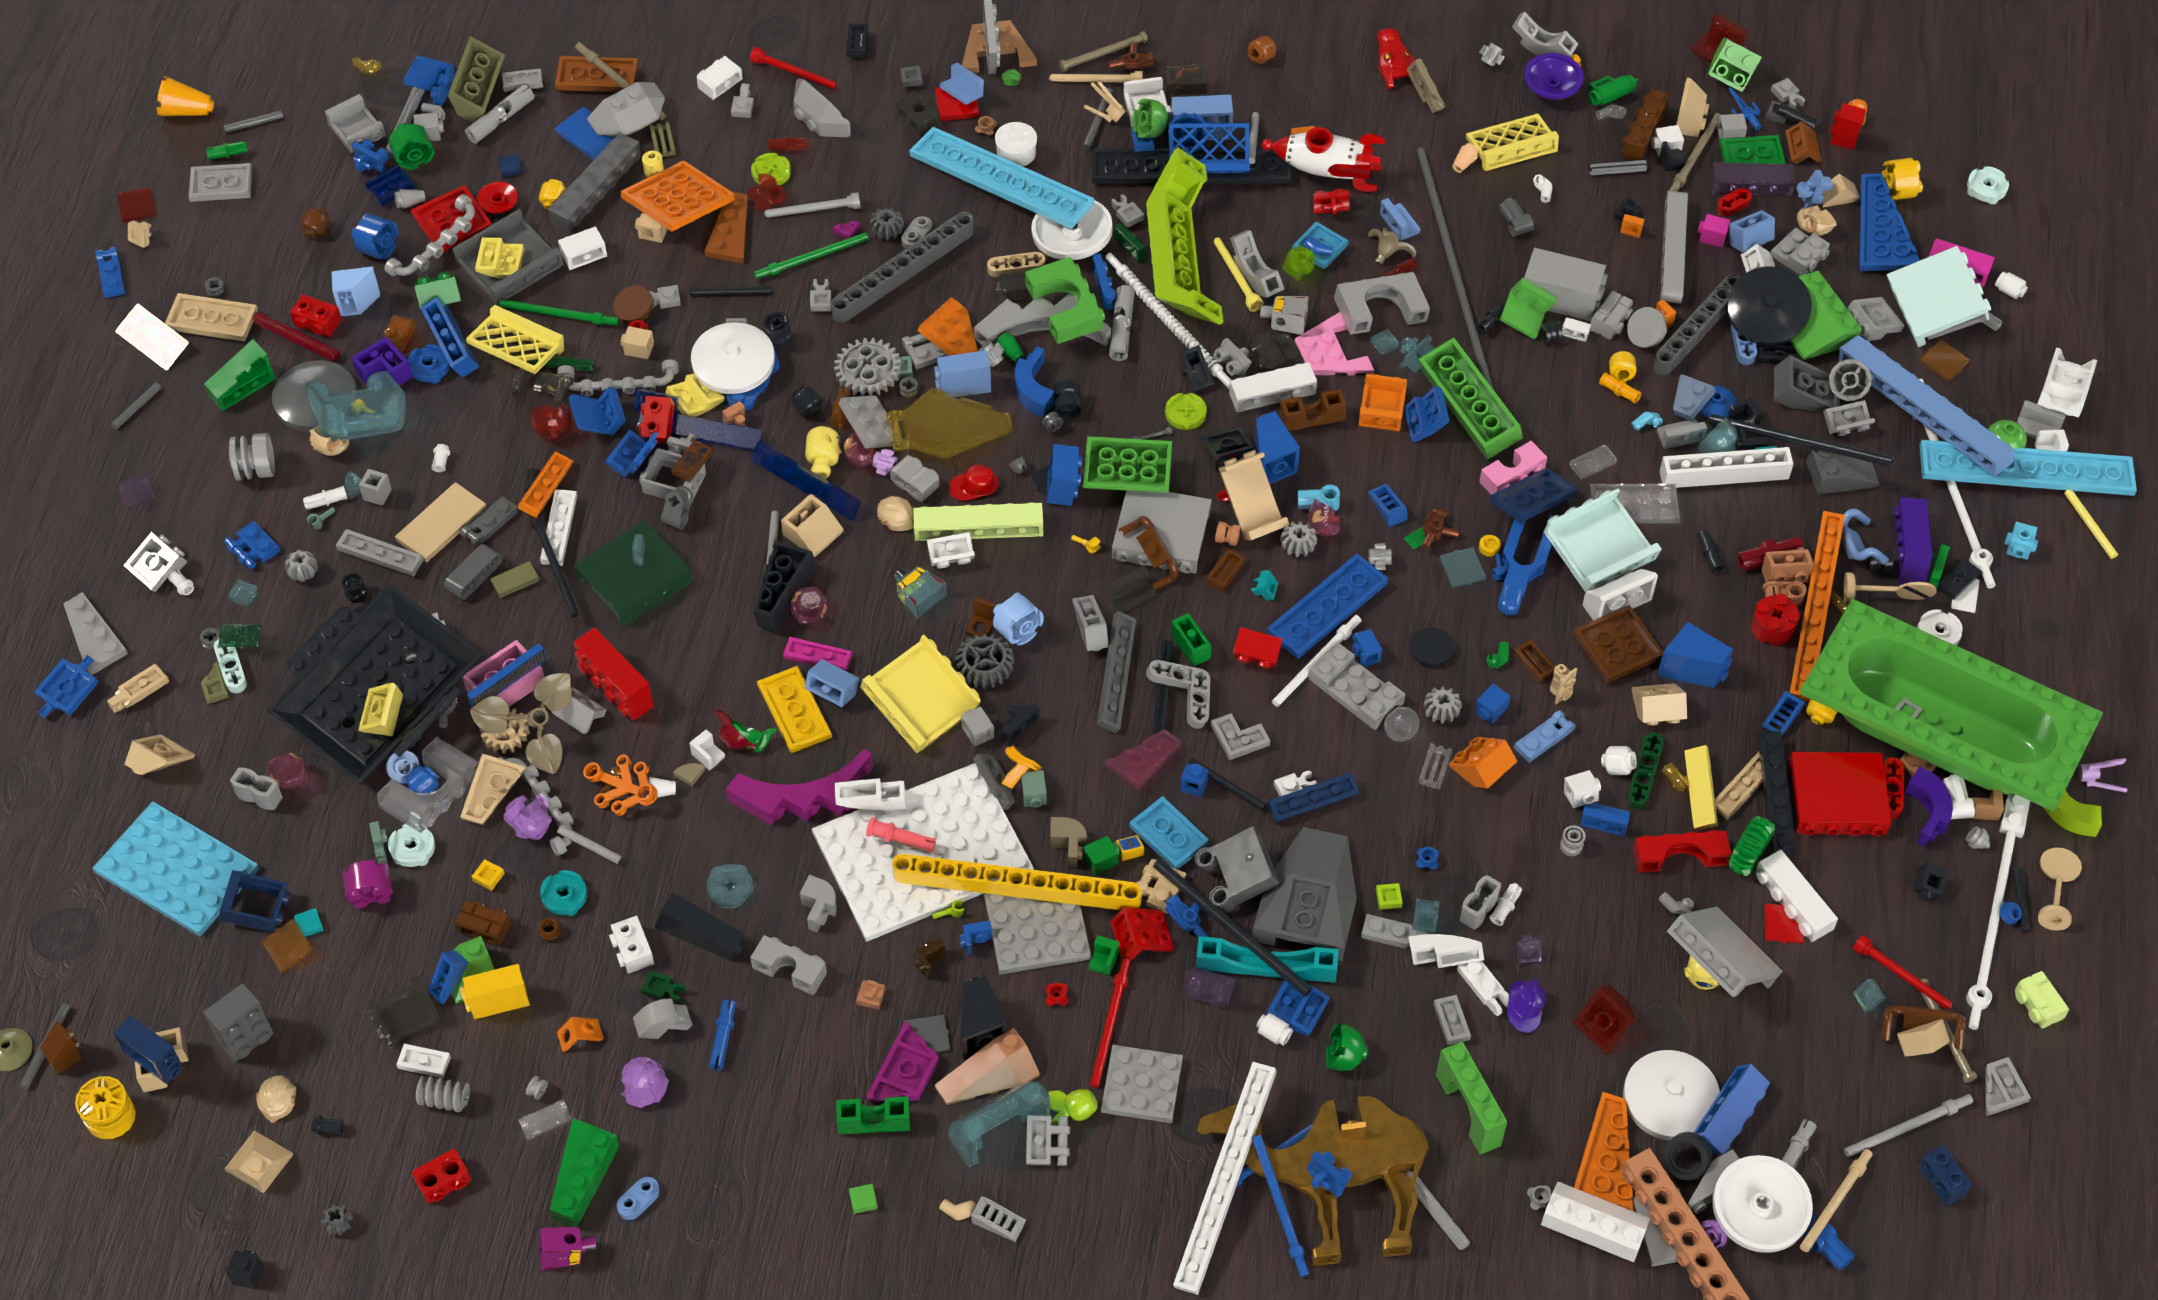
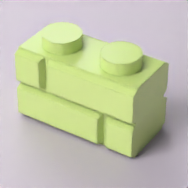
(2041, 1000)

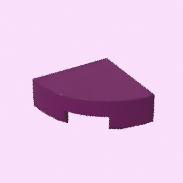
(846, 230)

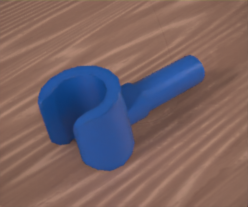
(1499, 572)

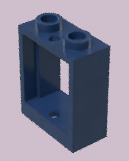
(259, 884)
(148, 1049)

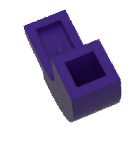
(1937, 800)

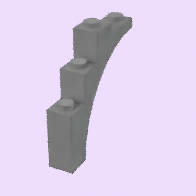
(1034, 317)

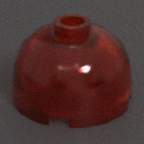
(551, 422)

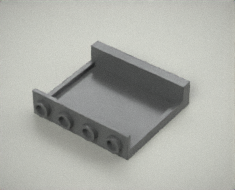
(537, 260)

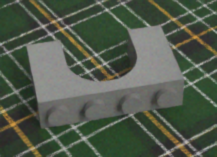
(1399, 288)

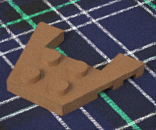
(1009, 40)

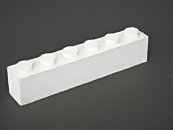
(1726, 467)

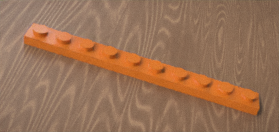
(1817, 599)

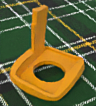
(1023, 765)

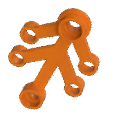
(623, 785)

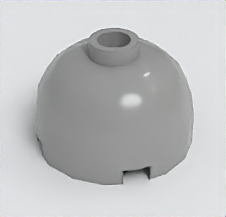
(1850, 379)

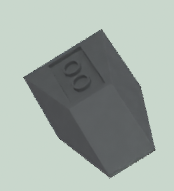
(1313, 896)

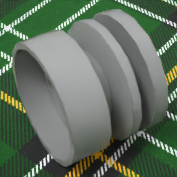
(257, 456)

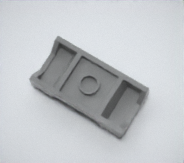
(1355, 686)

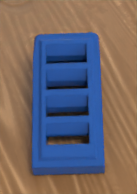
(1398, 510)
(1791, 700)
(451, 968)

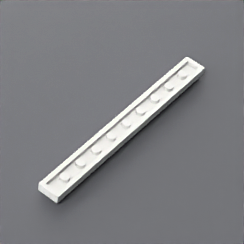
(1224, 1178)

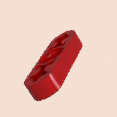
(1897, 780)

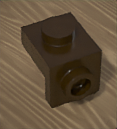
(929, 954)

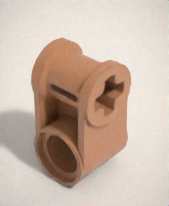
(1790, 589)

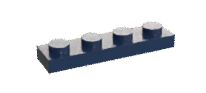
(1313, 797)

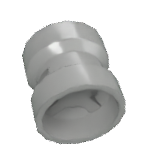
(1572, 840)

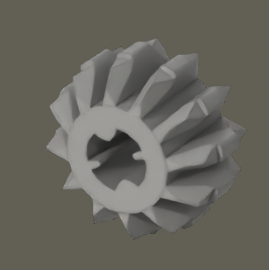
(1298, 539)
(1442, 705)

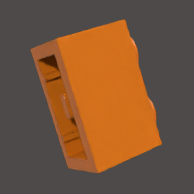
(1483, 761)

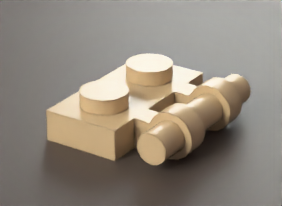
(1162, 890)

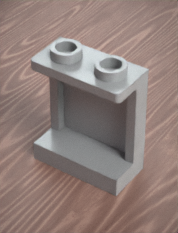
(354, 122)

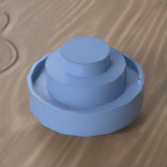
(401, 768)

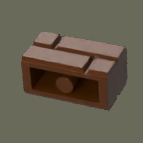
(482, 921)

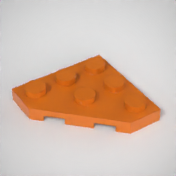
(950, 329)

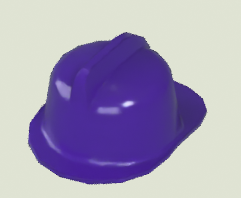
(1525, 1005)

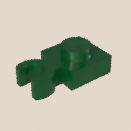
(660, 985)

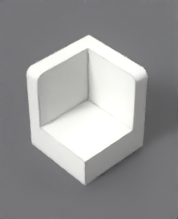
(2052, 440)
(705, 751)

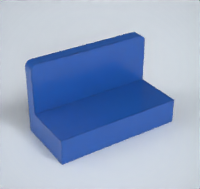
(1605, 819)

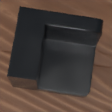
(1673, 158)
(1746, 411)

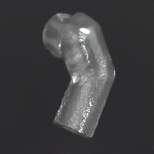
(1612, 111)

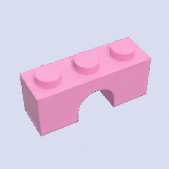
(1528, 461)

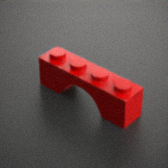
(1709, 847)

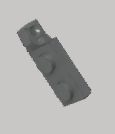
(993, 777)

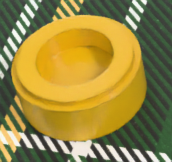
(1489, 545)

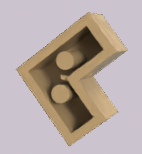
(175, 1037)

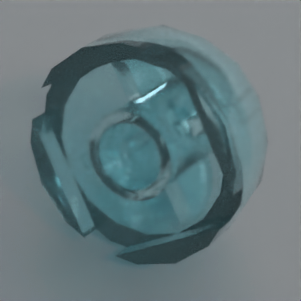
(1720, 439)

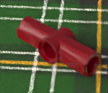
(1755, 557)

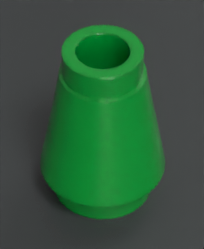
(1010, 347)

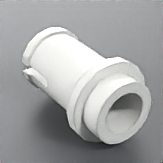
(441, 453)
(183, 585)

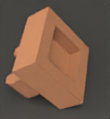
(735, 414)
(871, 994)

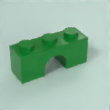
(858, 1118)

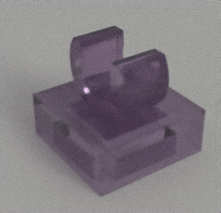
(1529, 949)

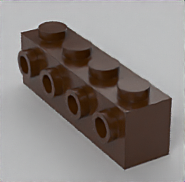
(1644, 127)

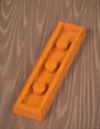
(545, 484)

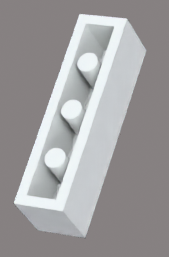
(1272, 386)
(1796, 895)

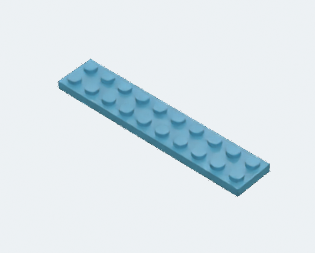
(1002, 177)
(2034, 469)

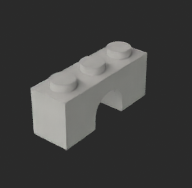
(773, 954)

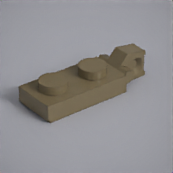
(1425, 86)

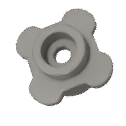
(1534, 1193)

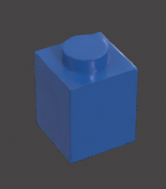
(1492, 704)

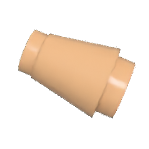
(1465, 157)

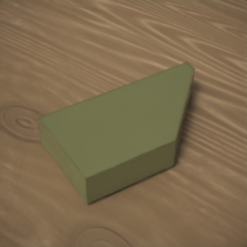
(214, 685)

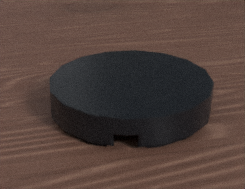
(1431, 647)

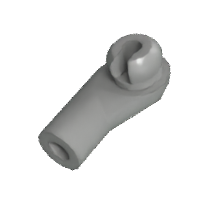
(431, 108)

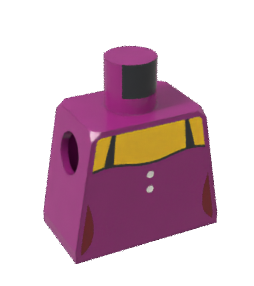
(563, 1247)

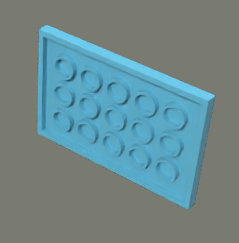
(173, 868)

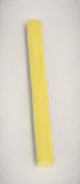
(2096, 531)

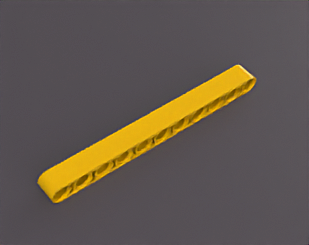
(1006, 875)

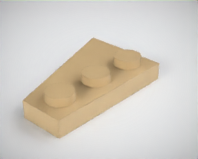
(489, 787)

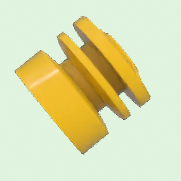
(105, 1107)

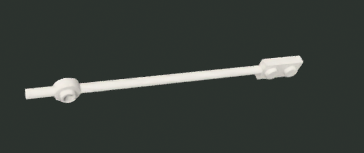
(1975, 558)
(2012, 825)

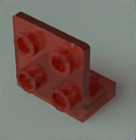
(1719, 29)

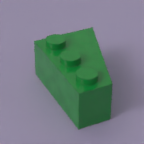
(240, 376)

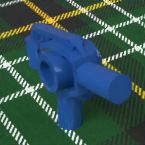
(1185, 916)

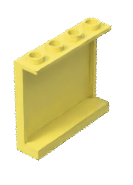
(921, 694)

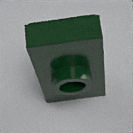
(1129, 242)

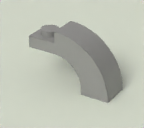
(1540, 41)

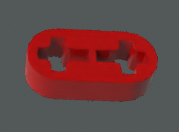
(1735, 204)

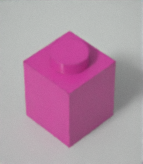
(1713, 230)

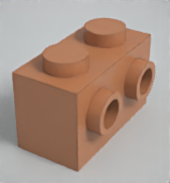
(1788, 566)

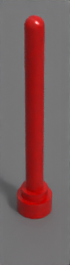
(759, 56)
(1864, 946)

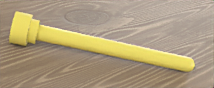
(1253, 300)

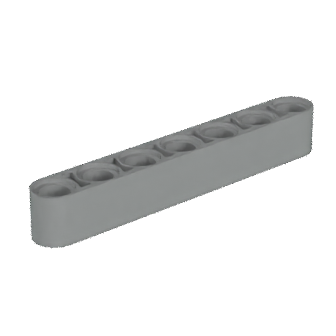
(1674, 247)

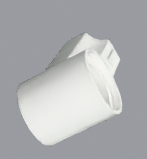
(1962, 805)

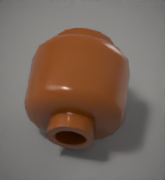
(1261, 49)

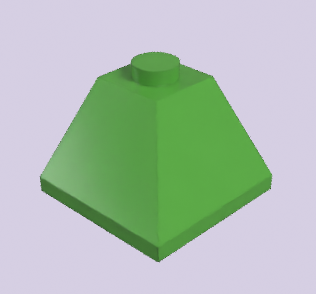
(479, 962)

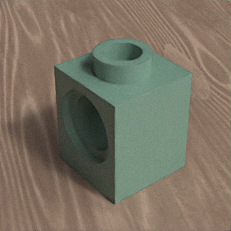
(1034, 789)

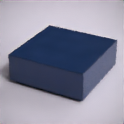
(509, 165)

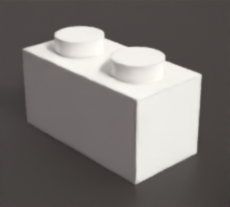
(1576, 329)

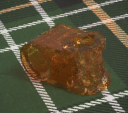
(400, 331)

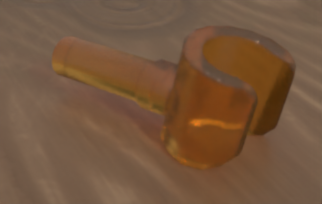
(614, 772)

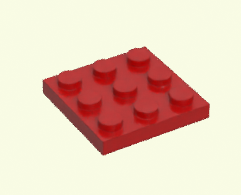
(441, 214)

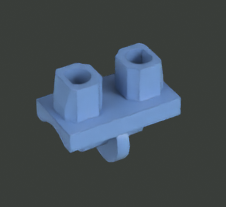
(1813, 189)

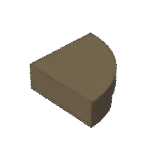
(689, 773)

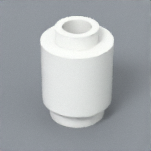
(2011, 285)
(1274, 1029)

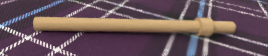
(1856, 1170)

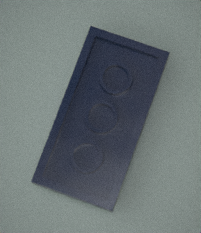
(1534, 495)

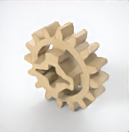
(508, 738)

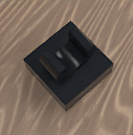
(1627, 207)

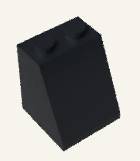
(980, 1018)

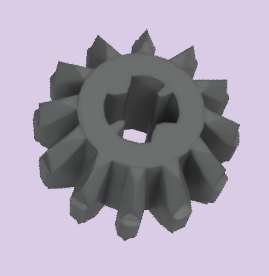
(886, 223)

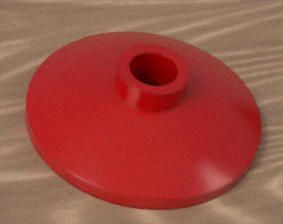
(497, 197)

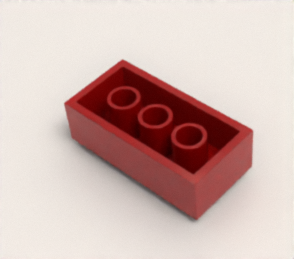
(613, 674)

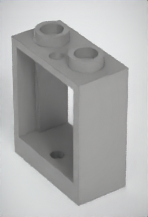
(666, 459)

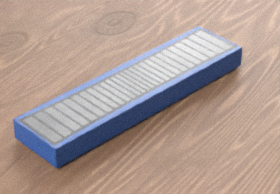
(508, 675)

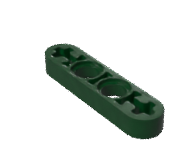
(1644, 770)

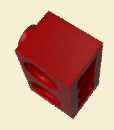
(438, 1171)

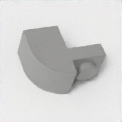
(821, 898)
(660, 1016)

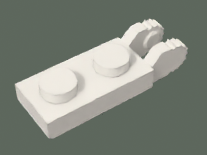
(1484, 985)

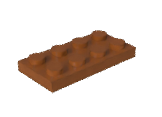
(578, 74)

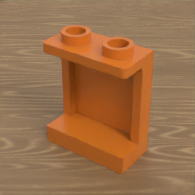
(1382, 402)

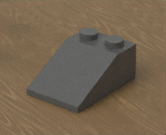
(1803, 386)
(1839, 473)

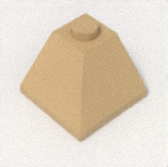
(155, 754)
(258, 1161)

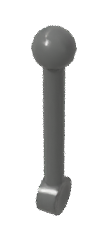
(1169, 430)

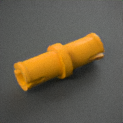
(1620, 388)

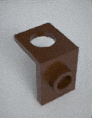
(982, 614)

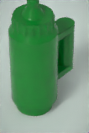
(1610, 89)

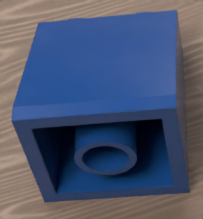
(1278, 447)
(1696, 658)

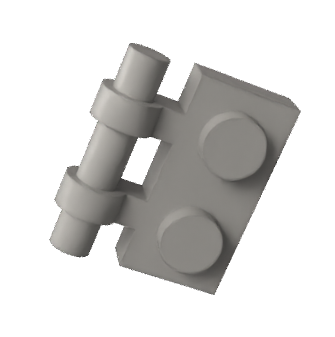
(1039, 1140)

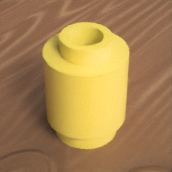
(652, 163)

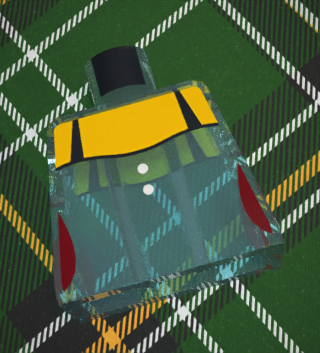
(919, 590)

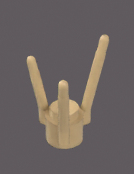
(1114, 111)

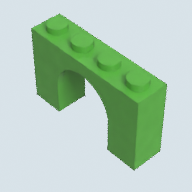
(1066, 277)
(1458, 1072)

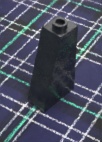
(699, 928)

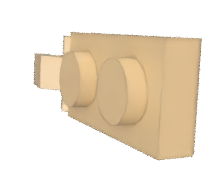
(138, 688)

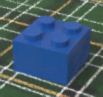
(1063, 475)

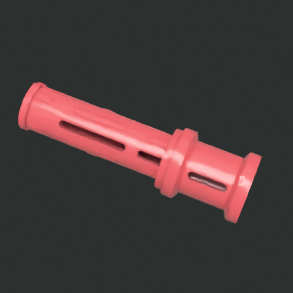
(890, 832)

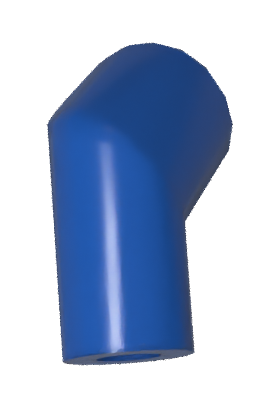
(1316, 247)

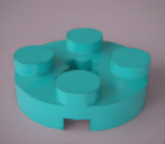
(567, 904)

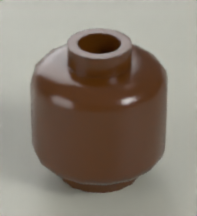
(314, 223)

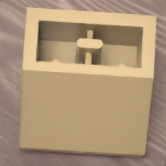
(811, 525)

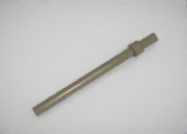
(593, 58)
(1680, 178)

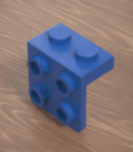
(600, 414)
(630, 453)

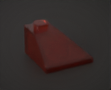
(1605, 1018)

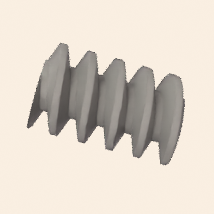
(441, 1095)

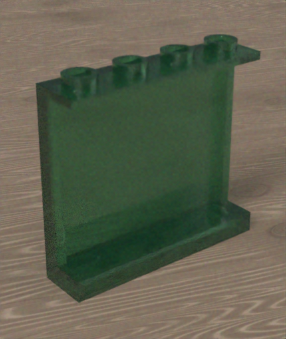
(632, 587)

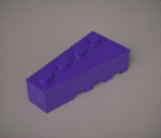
(1913, 540)

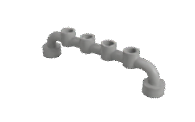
(435, 249)
(628, 384)
(542, 788)

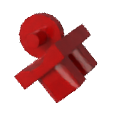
(1331, 201)

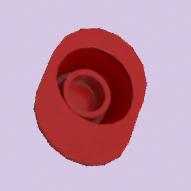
(973, 484)

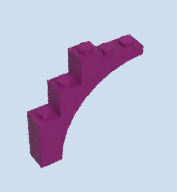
(803, 800)

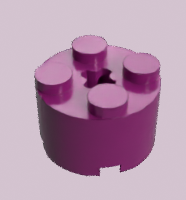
(367, 883)

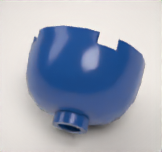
(1198, 133)

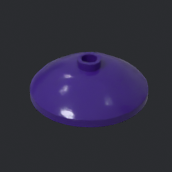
(1553, 76)

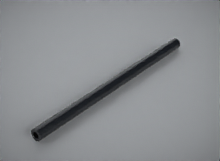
(1806, 441)
(1233, 928)

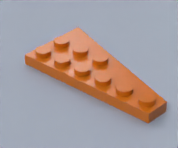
(1606, 1153)

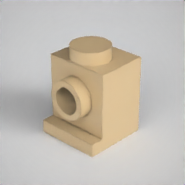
(650, 229)

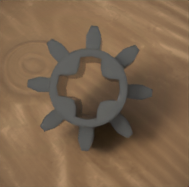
(336, 1219)

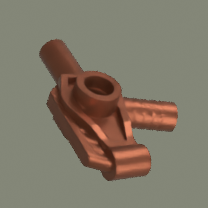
(1134, 60)
(1435, 527)

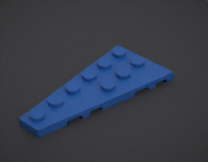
(1883, 234)

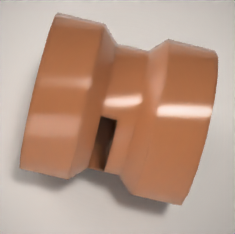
(1232, 535)

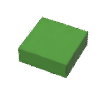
(863, 1198)

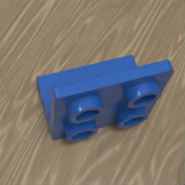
(431, 76)

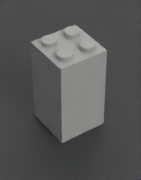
(1571, 280)

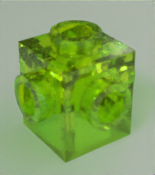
(1299, 262)

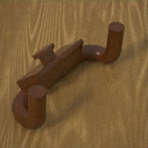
(1154, 549)
(1919, 1016)

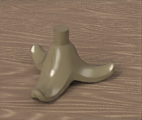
(1389, 244)

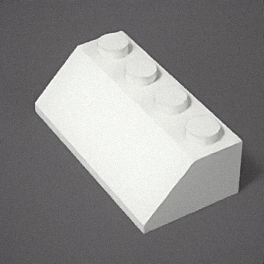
(1595, 1221)

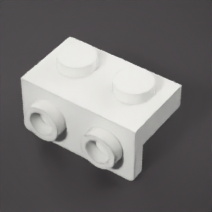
(950, 549)

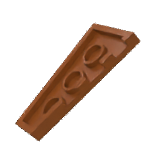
(729, 232)

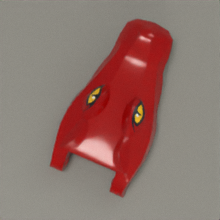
(1393, 56)

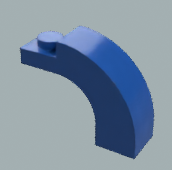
(1030, 393)

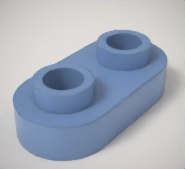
(640, 1198)

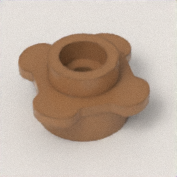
(986, 125)

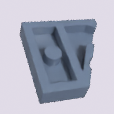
(1691, 397)

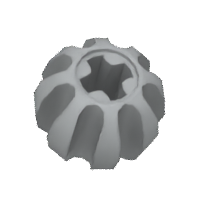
(301, 565)

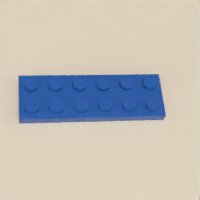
(1327, 605)

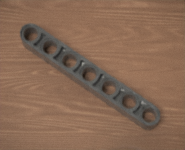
(1694, 328)

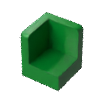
(1104, 955)

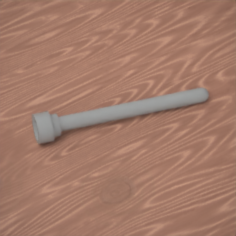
(850, 201)

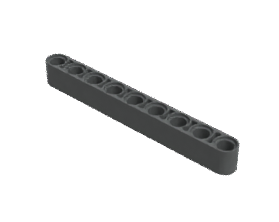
(902, 267)

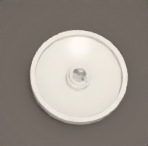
(1081, 241)
(732, 358)
(1669, 1093)
(1762, 1203)

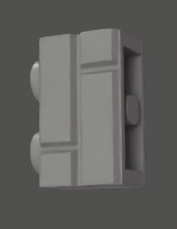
(1611, 315)

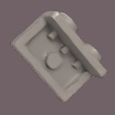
(1847, 418)

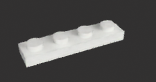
(560, 523)

